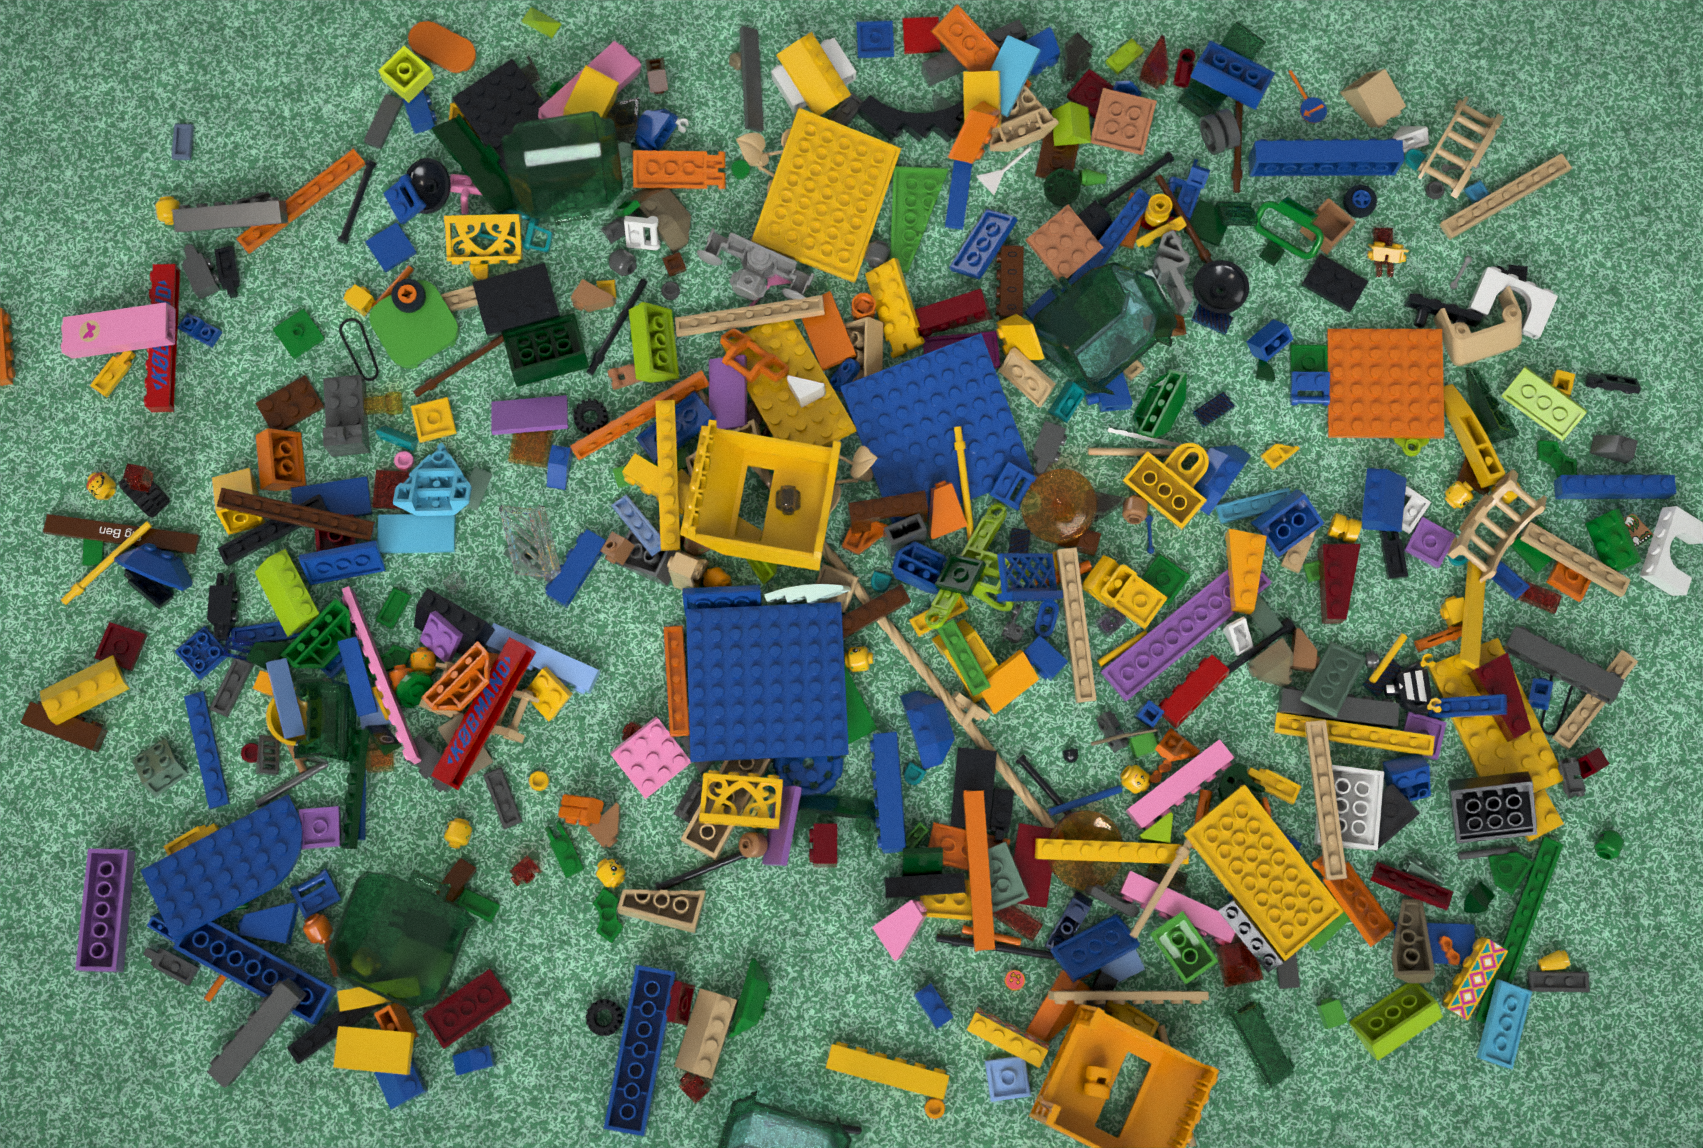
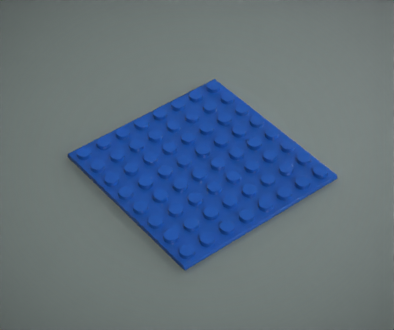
(911, 415)
(766, 682)

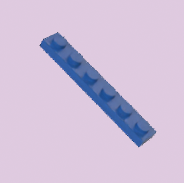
(206, 750)

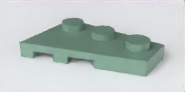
(1005, 878)

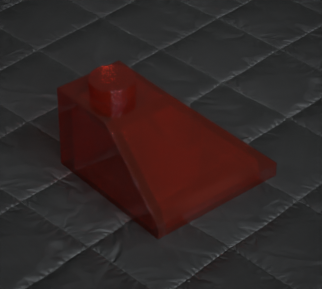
(1156, 65)
(1238, 965)

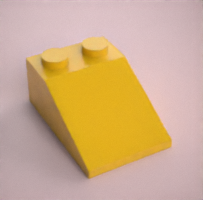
(1019, 333)

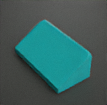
(1067, 401)
(397, 437)

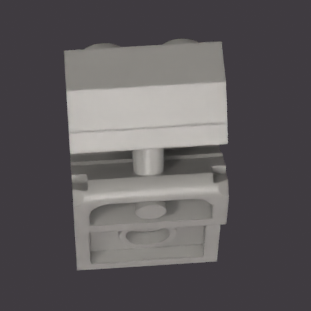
(1169, 269)

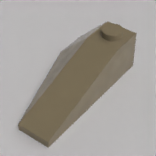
(1273, 664)
(1411, 948)

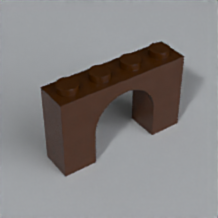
(866, 512)

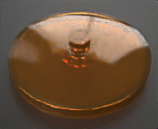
(1059, 506)
(1085, 826)

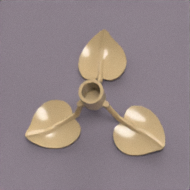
(752, 146)
(860, 470)

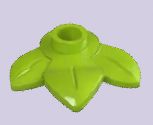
(1417, 443)

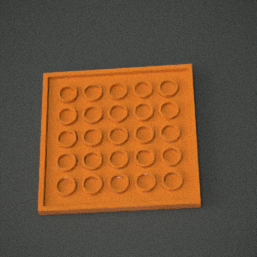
(1385, 383)

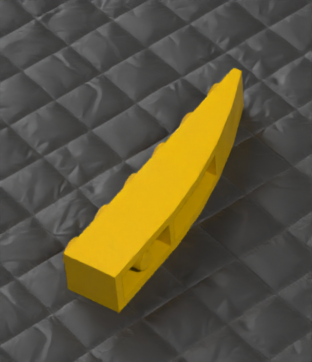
(1472, 438)

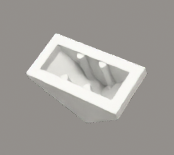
(805, 390)
(1238, 636)

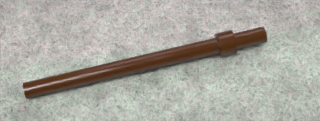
(1237, 173)
(1204, 253)
(430, 384)

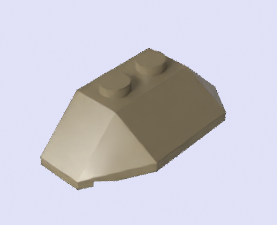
(671, 215)

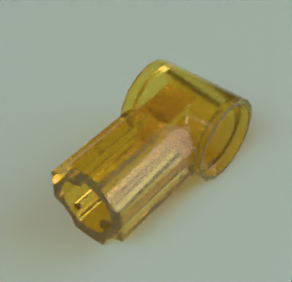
(390, 404)

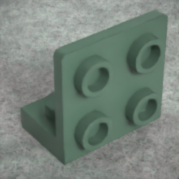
(159, 768)

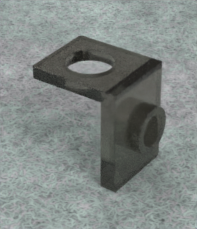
(531, 71)

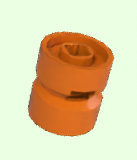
(864, 304)

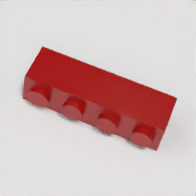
(1193, 690)

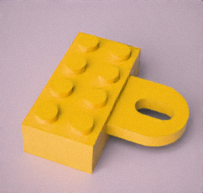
(1168, 485)

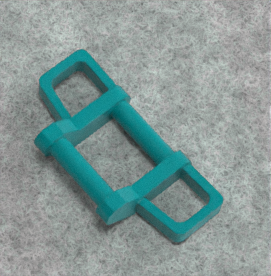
(527, 243)

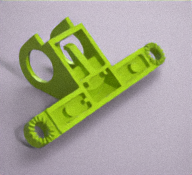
(976, 549)

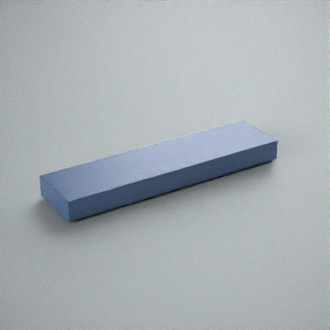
(638, 524)
(285, 698)

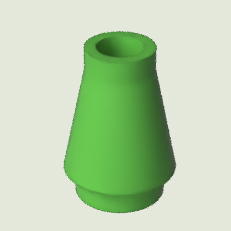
(1089, 177)

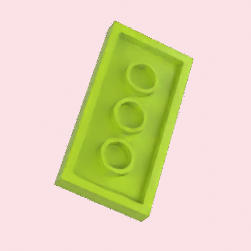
(1544, 403)

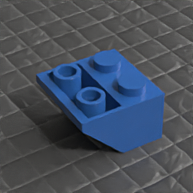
(1409, 775)

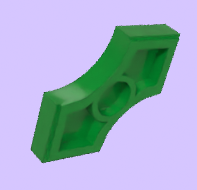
(1550, 453)
(395, 656)
(606, 904)

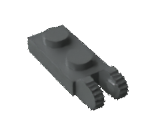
(1113, 901)

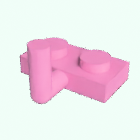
(465, 186)

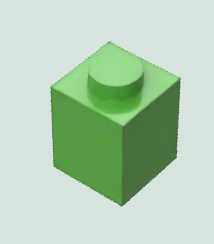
(1143, 744)
(1331, 1013)

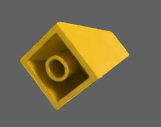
(592, 93)
(239, 481)

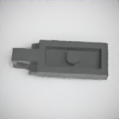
(172, 965)

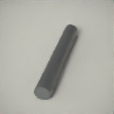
(1486, 852)

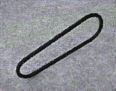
(368, 345)
(1562, 714)

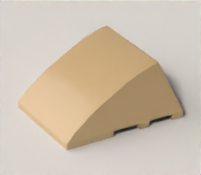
(1024, 125)

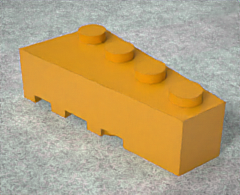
(1245, 562)

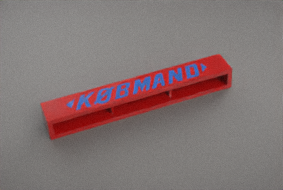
(162, 359)
(483, 714)

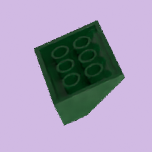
(545, 350)

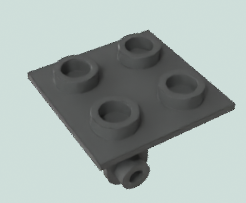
(1013, 631)

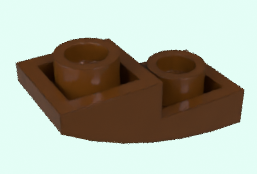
(457, 878)

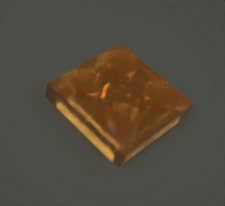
(531, 448)

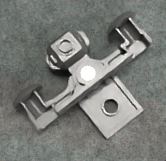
(757, 265)

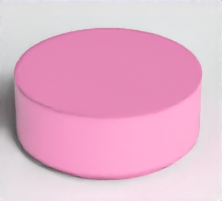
(404, 460)

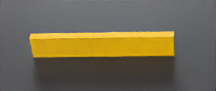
(1472, 617)

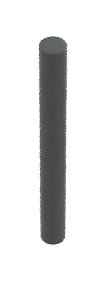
(291, 783)

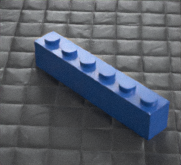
(1615, 486)
(889, 792)

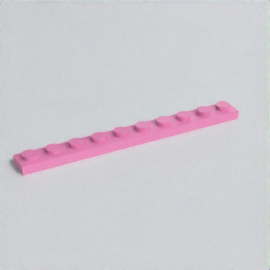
(376, 667)

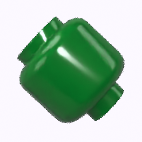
(1609, 844)

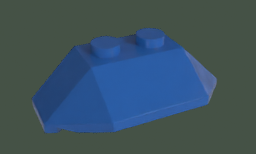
(1223, 468)
(156, 565)
(918, 566)
(928, 727)

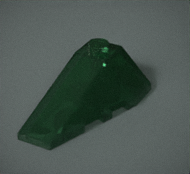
(1485, 407)

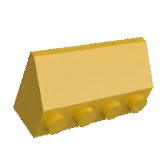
(813, 74)
(83, 690)

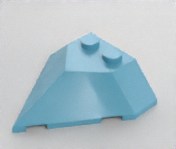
(434, 487)

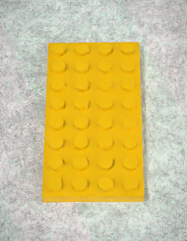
(813, 424)
(1482, 736)
(1263, 872)

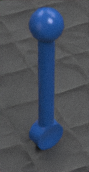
(1149, 519)

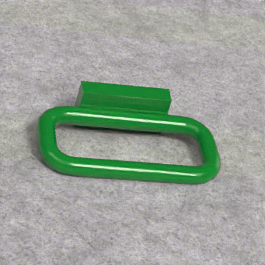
(1298, 214)

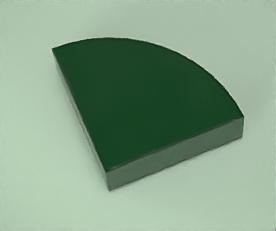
(1264, 371)

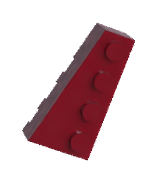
(953, 313)
(1336, 581)
(1499, 678)

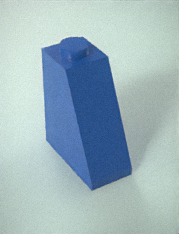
(270, 924)

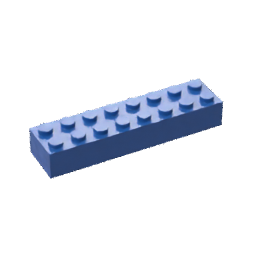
(1326, 158)
(254, 967)
(640, 1051)

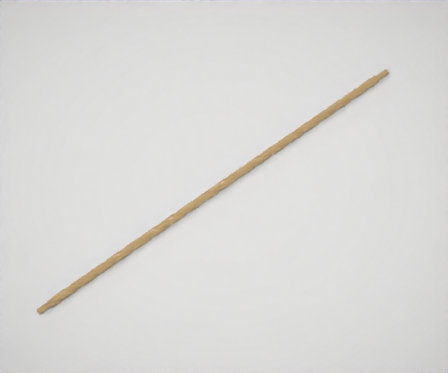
(924, 671)

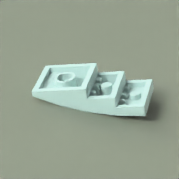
(813, 593)

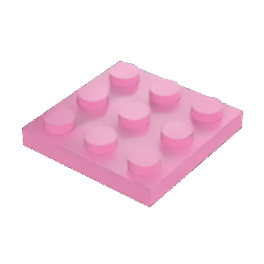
(650, 757)

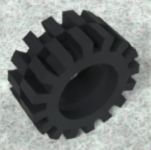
(590, 406)
(595, 1008)

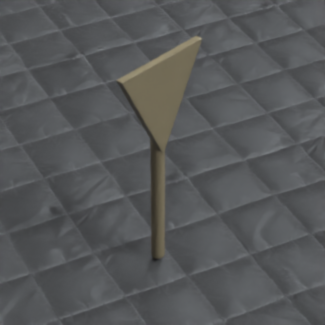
(1140, 731)

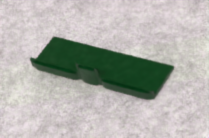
(476, 161)

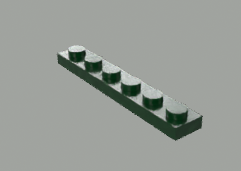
(355, 783)

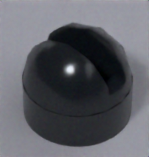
(1070, 755)

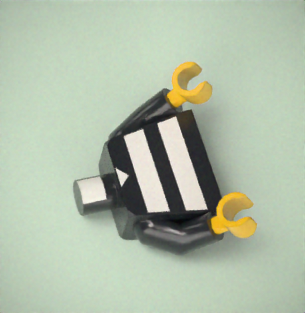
(1413, 688)

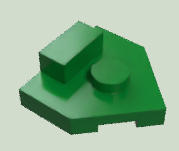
(1509, 870)

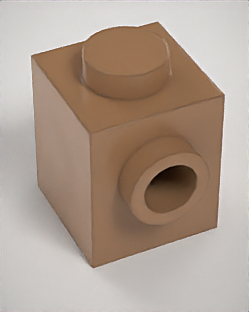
(617, 549)

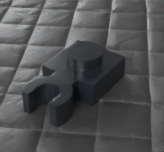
(1519, 271)

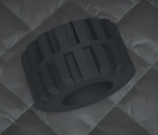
(149, 502)

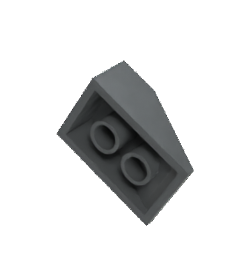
(648, 566)

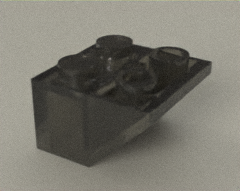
(1075, 58)

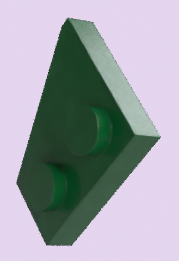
(265, 652)

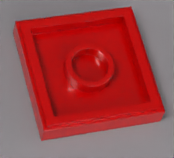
(918, 35)

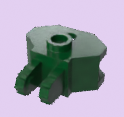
(1237, 776)

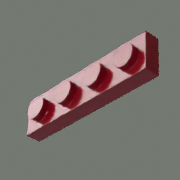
(1411, 886)

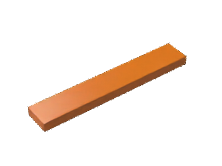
(676, 681)

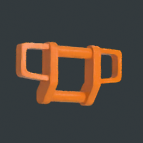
(760, 367)

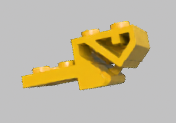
(1123, 590)

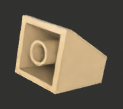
(1374, 98)

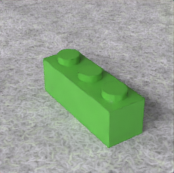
(915, 836)

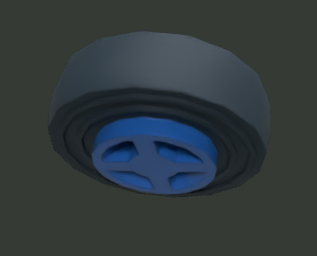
(1365, 196)

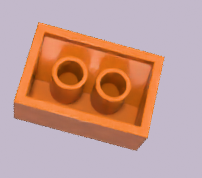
(975, 133)
(280, 460)

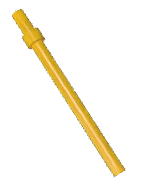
(960, 445)
(78, 588)

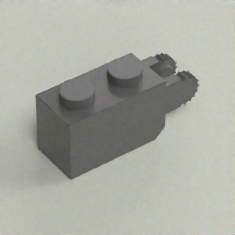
(199, 272)
(1047, 447)

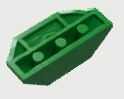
(1161, 404)
(319, 641)
(752, 1000)

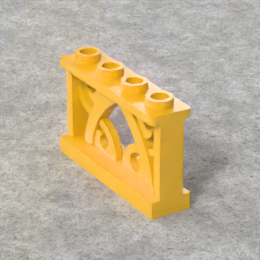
(504, 222)
(762, 818)

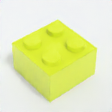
(406, 74)

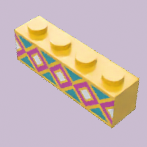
(1474, 977)
(1008, 1037)

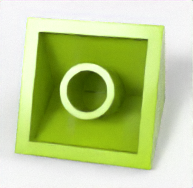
(1072, 126)

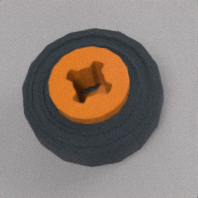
(412, 301)

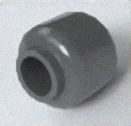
(877, 253)
(622, 262)

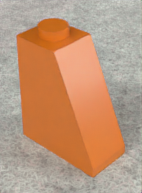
(944, 511)

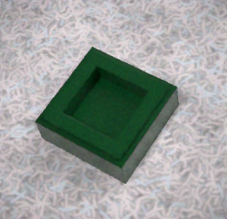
(1272, 253)

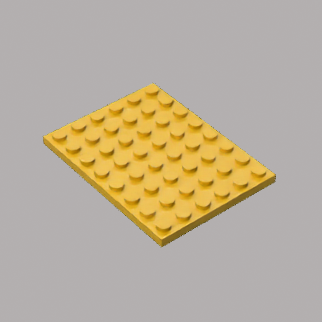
(826, 195)

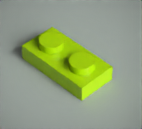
(1124, 56)

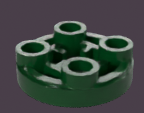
(1062, 187)

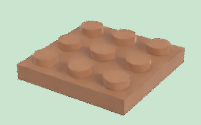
(1123, 121)
(1064, 243)

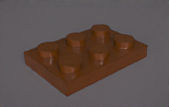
(290, 404)

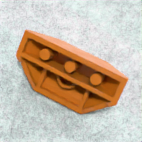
(461, 681)

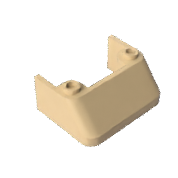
(1470, 347)

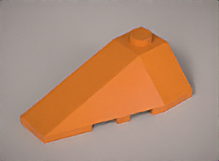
(1054, 1017)

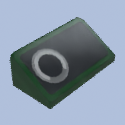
(383, 738)

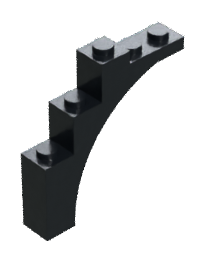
(891, 121)

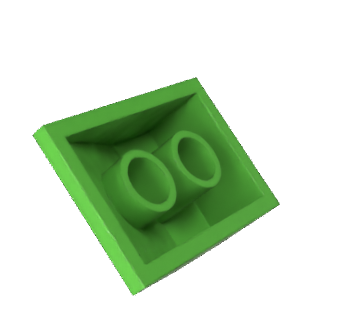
(1184, 947)

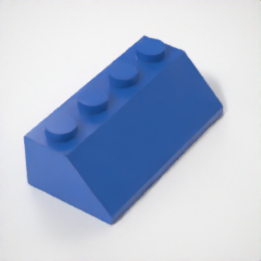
(1232, 74)

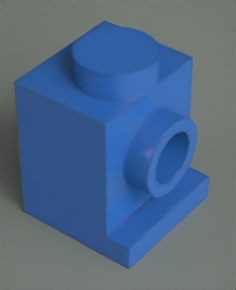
(1543, 686)
(1149, 713)

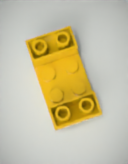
(978, 649)

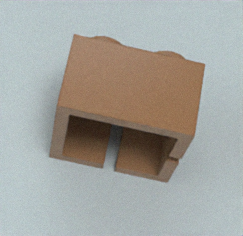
(1333, 223)

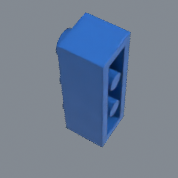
(157, 924)

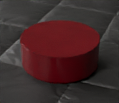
(249, 752)

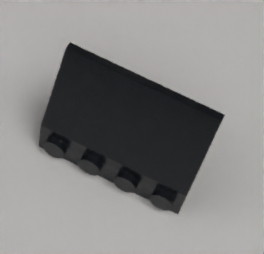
(516, 299)
(1493, 807)

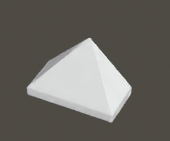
(1412, 137)

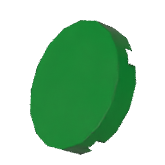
(412, 688)

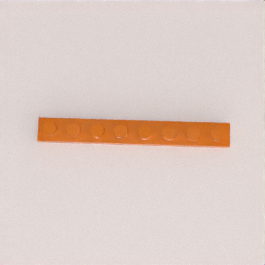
(305, 198)
(637, 416)

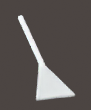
(992, 180)

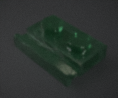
(1236, 213)

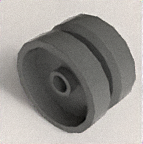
(1220, 131)

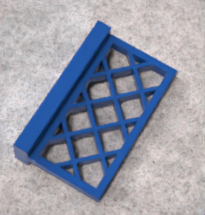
(1029, 591)

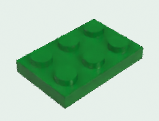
(1613, 541)

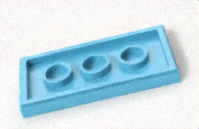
(1015, 64)
(416, 533)
(1504, 1024)

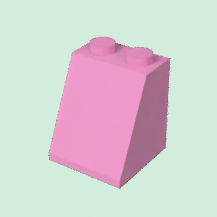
(901, 927)

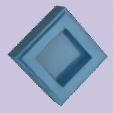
(1476, 192)

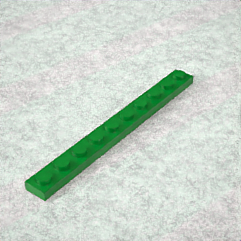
(1523, 918)

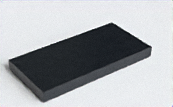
(973, 773)

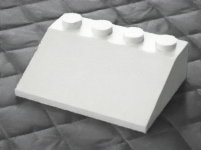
(1358, 806)

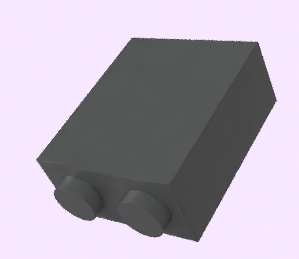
(903, 533)

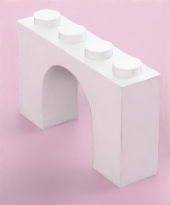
(838, 60)
(1538, 301)
(1658, 564)

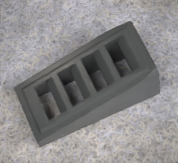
(260, 770)

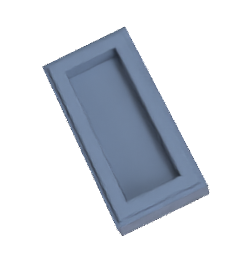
(182, 141)

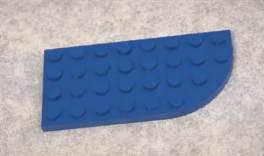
(226, 867)

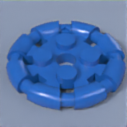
(811, 775)

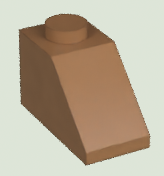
(591, 297)
(1304, 652)
(608, 828)

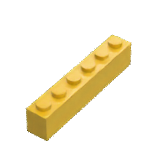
(887, 1071)

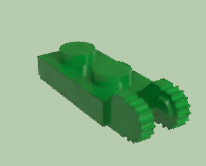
(565, 851)

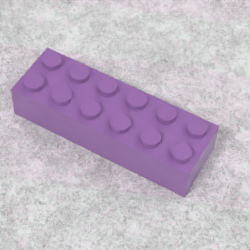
(105, 910)

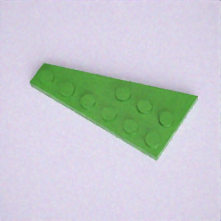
(912, 205)

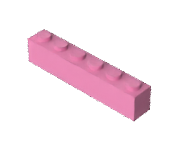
(1180, 784)
(1204, 919)

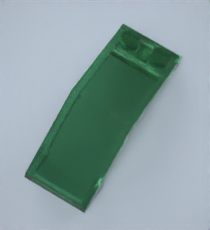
(1205, 100)

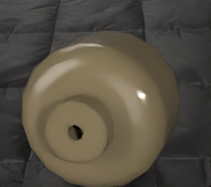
(735, 60)

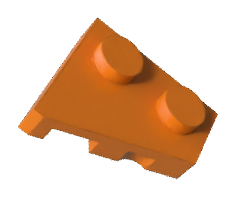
(861, 541)
(1175, 747)

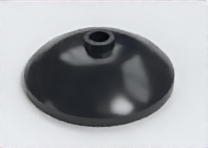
(425, 175)
(1222, 276)

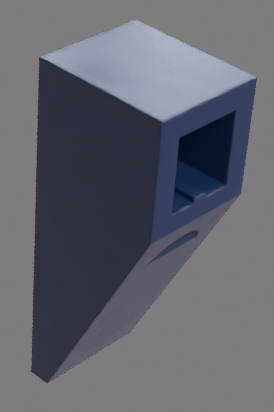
(1070, 919)

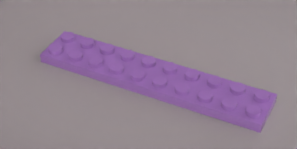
(1173, 637)

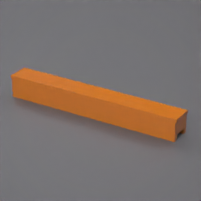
(978, 870)

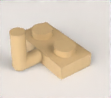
(974, 710)

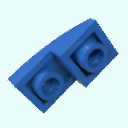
(199, 330)

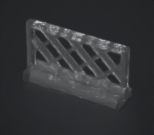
(542, 541)

